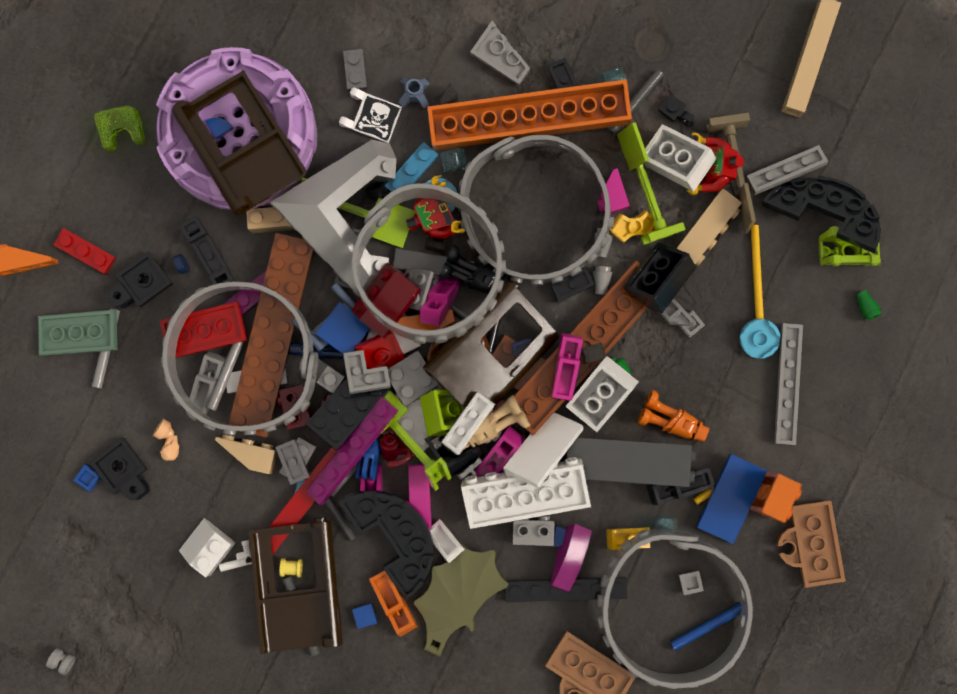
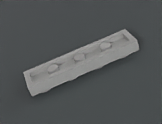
(786, 170)

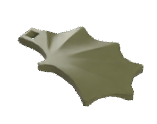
(457, 594)

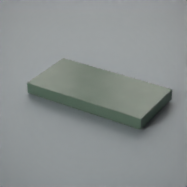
(77, 333)

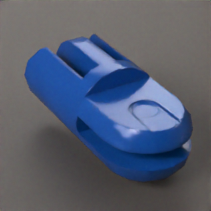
(368, 462)

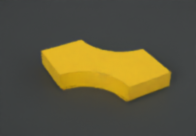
(626, 227)

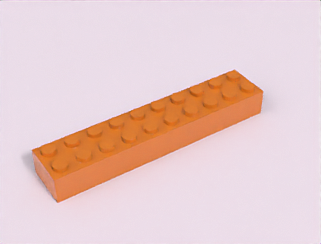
(530, 114)

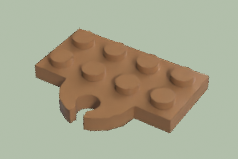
(813, 544)
(587, 669)

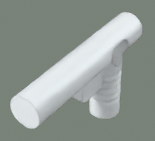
(241, 558)

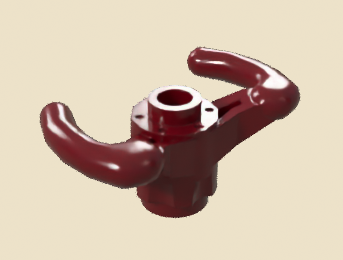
(392, 447)

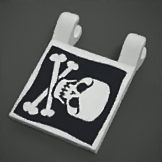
(374, 118)

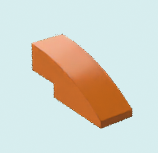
(393, 604)

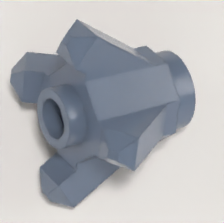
(414, 92)

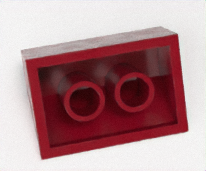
(391, 294)

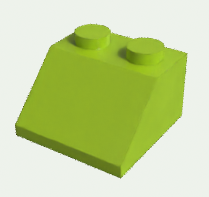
(440, 412)

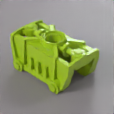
(839, 256)

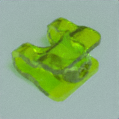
(116, 119)

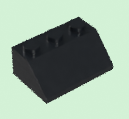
(660, 277)

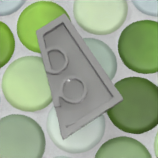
(499, 55)

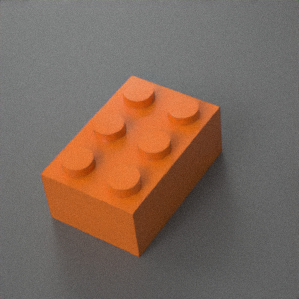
(776, 497)

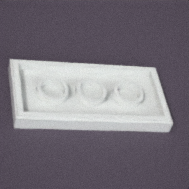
(544, 450)

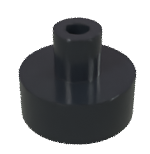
(376, 190)

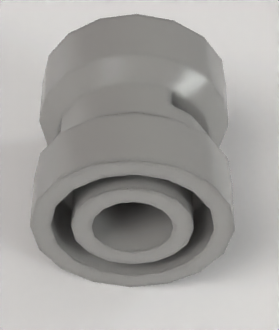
(60, 661)

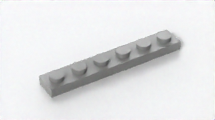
(788, 384)

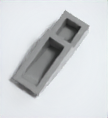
(206, 380)

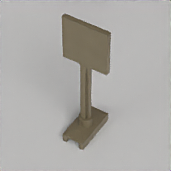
(729, 125)

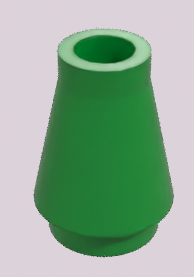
(868, 306)

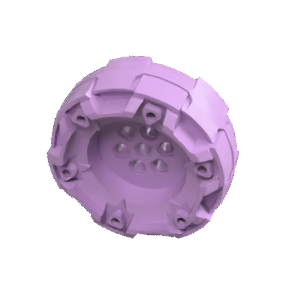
(278, 91)

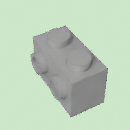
(534, 531)

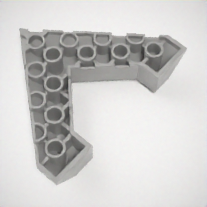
(313, 211)

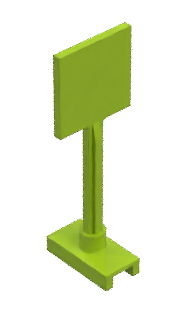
(635, 157)
(395, 229)
(434, 470)

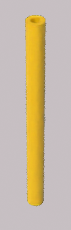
(757, 272)

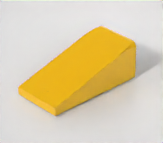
(618, 536)

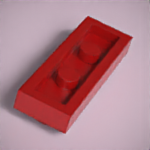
(84, 251)

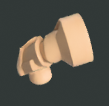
(171, 448)

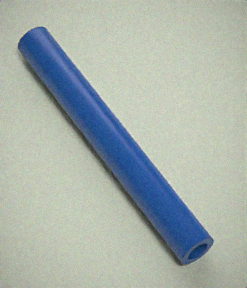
(706, 627)

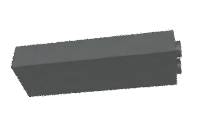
(635, 461)

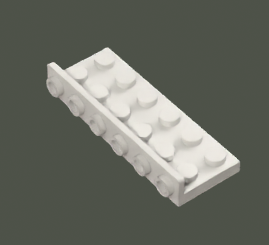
(507, 499)

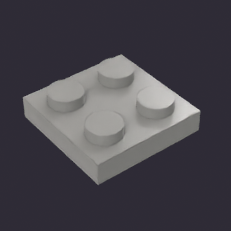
(410, 379)

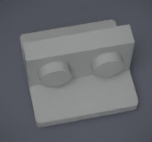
(425, 281)

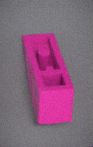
(501, 452)

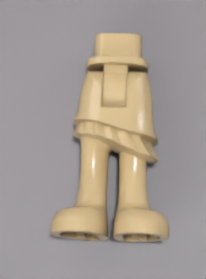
(491, 428)

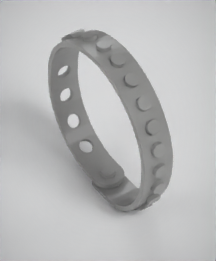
(506, 149)
(378, 218)
(308, 363)
(693, 679)

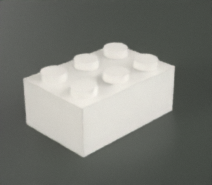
(679, 157)
(602, 394)

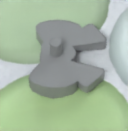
(470, 469)

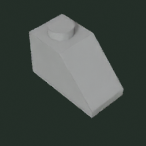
(328, 377)

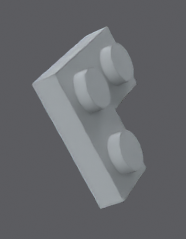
(363, 379)

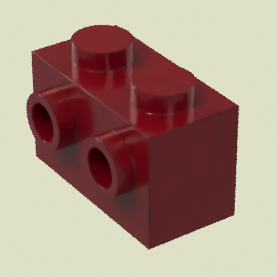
(287, 399)

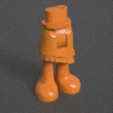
(680, 424)

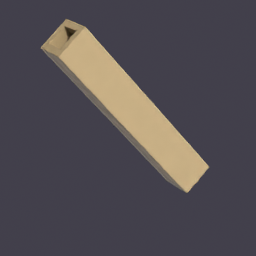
(810, 57)

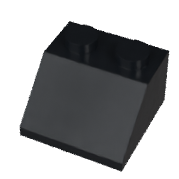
(454, 462)

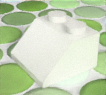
(206, 548)

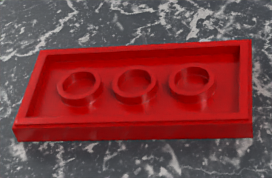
(209, 329)

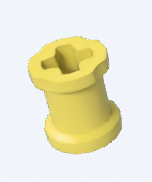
(291, 567)

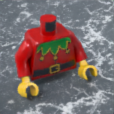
(724, 167)
(434, 216)

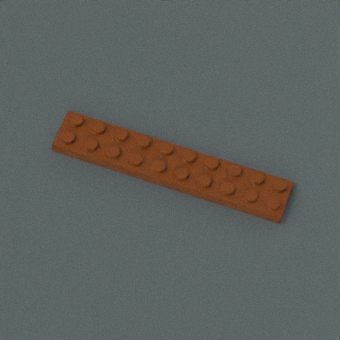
(603, 325)
(271, 333)

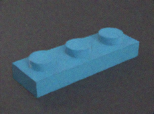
(413, 167)

